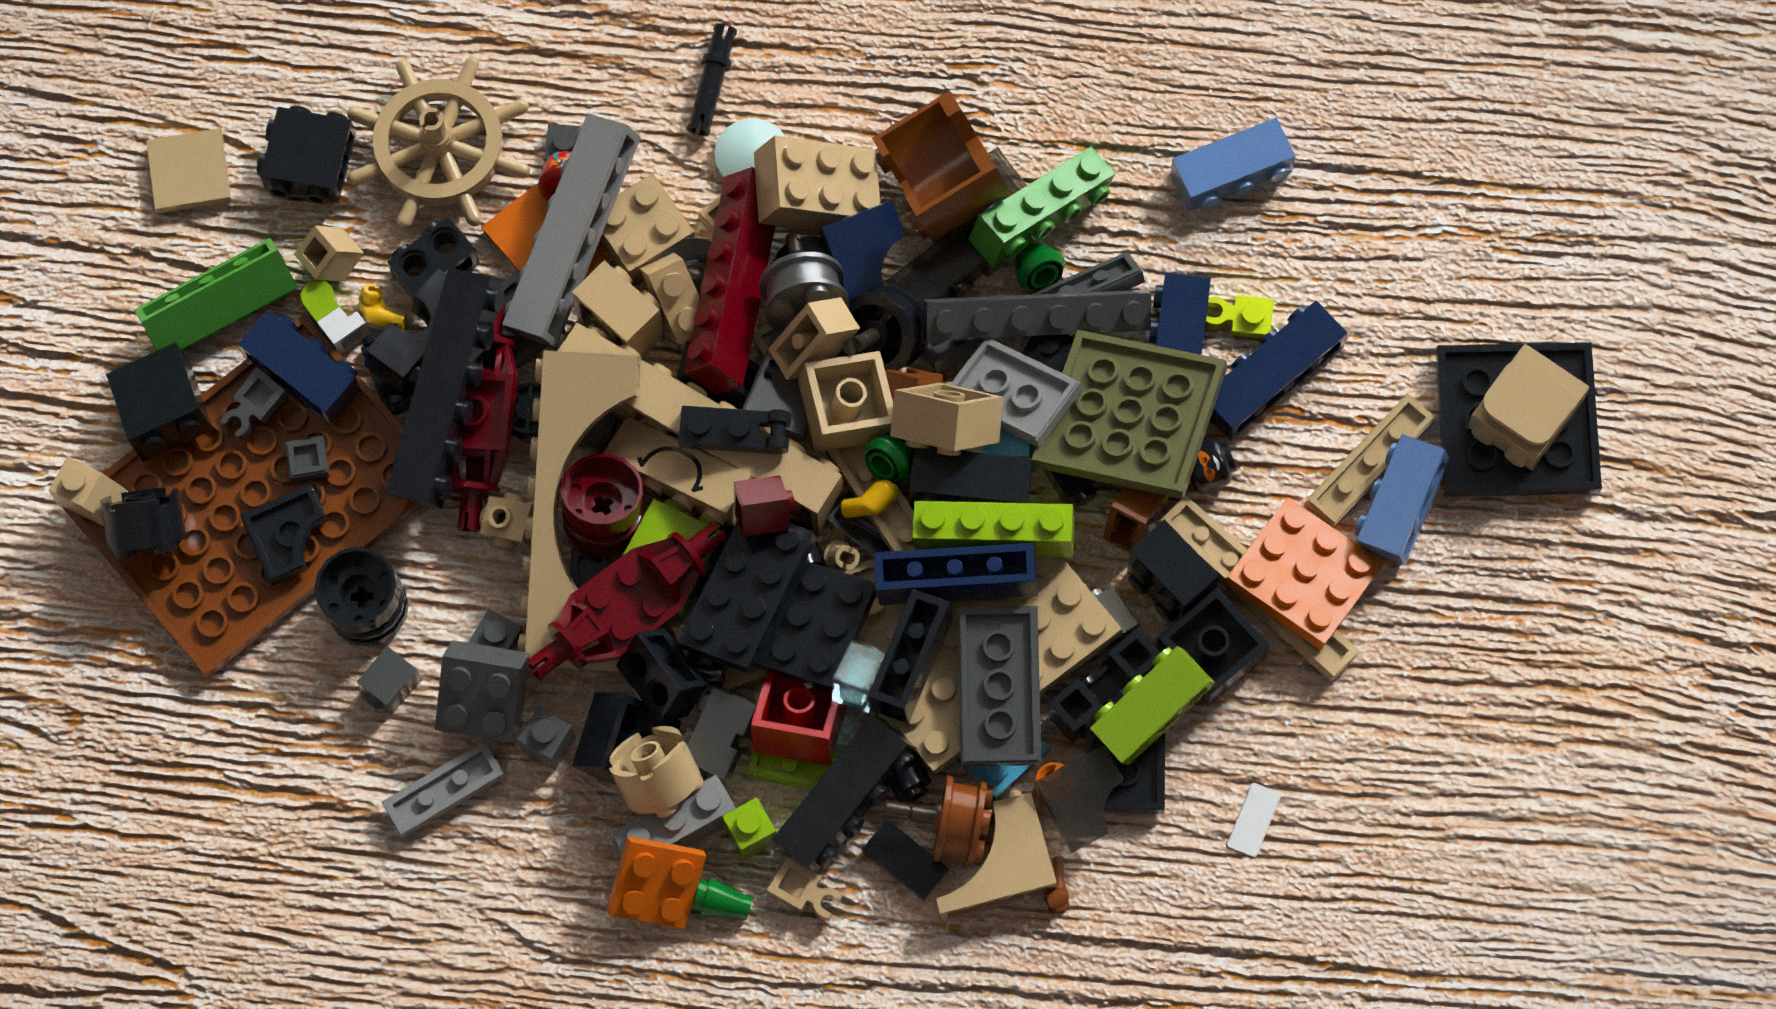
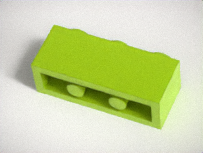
(1151, 704)

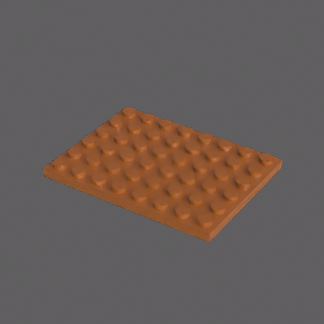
(214, 586)

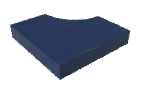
(861, 245)

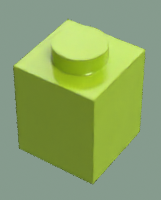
(749, 828)

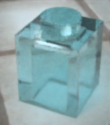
(856, 676)

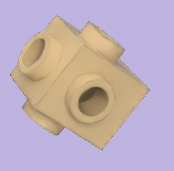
(505, 521)

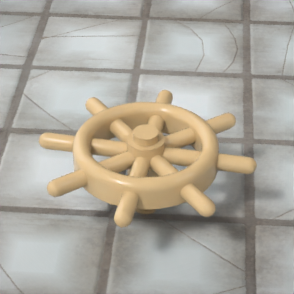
(438, 142)

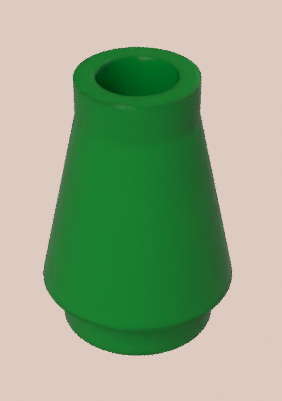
(719, 900)

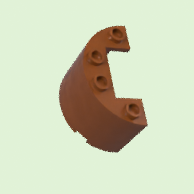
(940, 167)

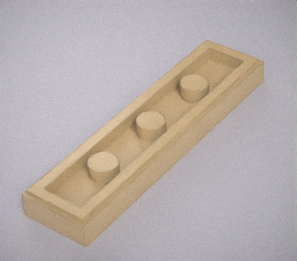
(1366, 463)

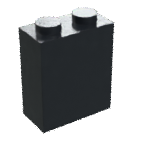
(159, 402)

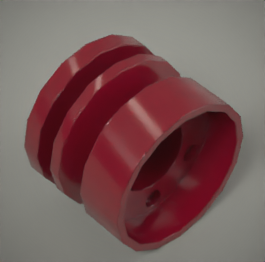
(601, 504)

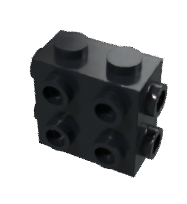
(306, 154)

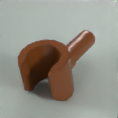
(1058, 898)

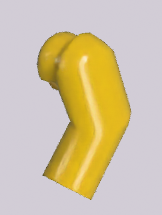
(376, 311)
(872, 502)

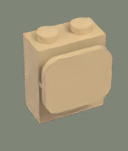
(1527, 407)

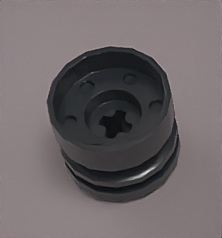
(345, 585)

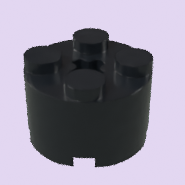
(143, 521)

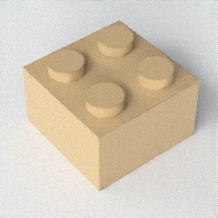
(643, 226)
(619, 309)
(846, 400)
(946, 418)

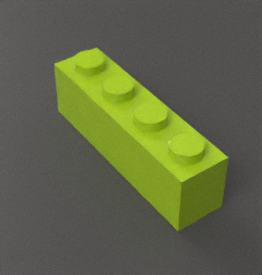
(989, 523)

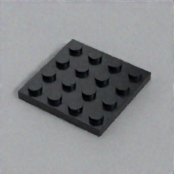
(1482, 469)

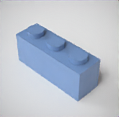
(1233, 165)
(1402, 498)

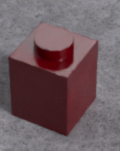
(762, 505)

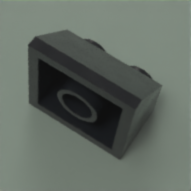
(609, 723)

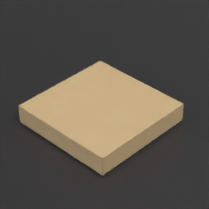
(189, 170)

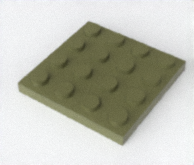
(1136, 415)

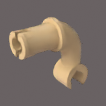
(838, 551)

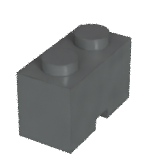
(716, 736)

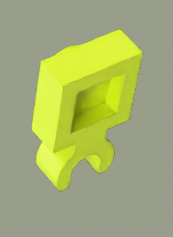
(1249, 316)

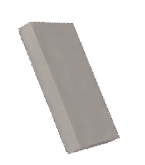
(1032, 392)

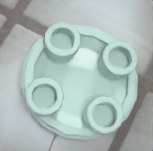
(739, 142)

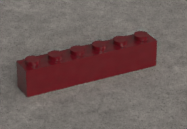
(730, 288)

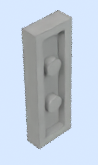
(443, 789)

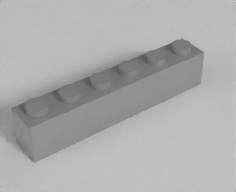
(571, 230)

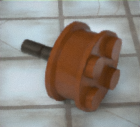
(956, 821)

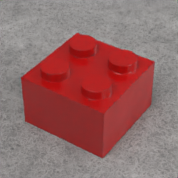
(796, 721)

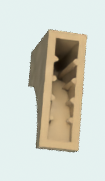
(1015, 866)

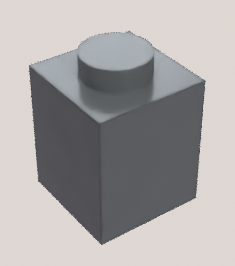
(388, 682)
(546, 738)

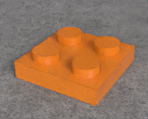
(656, 882)

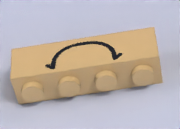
(683, 474)

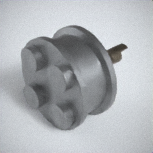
(798, 280)

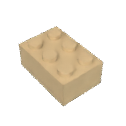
(813, 182)

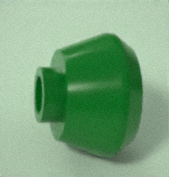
(1038, 266)
(888, 458)

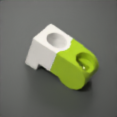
(329, 317)

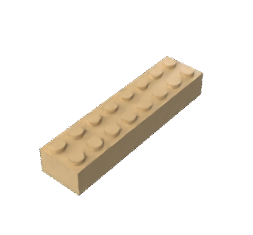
(814, 483)

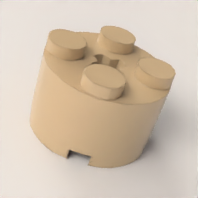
(655, 771)

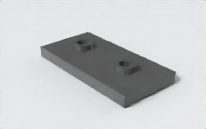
(999, 686)

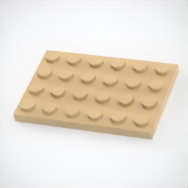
(1070, 632)

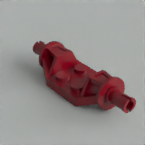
(489, 432)
(626, 599)

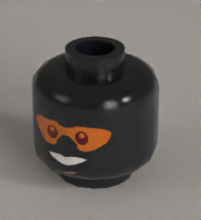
(1212, 466)

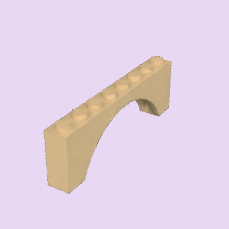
(574, 397)

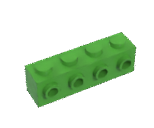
(1042, 207)
(217, 297)

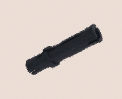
(715, 65)

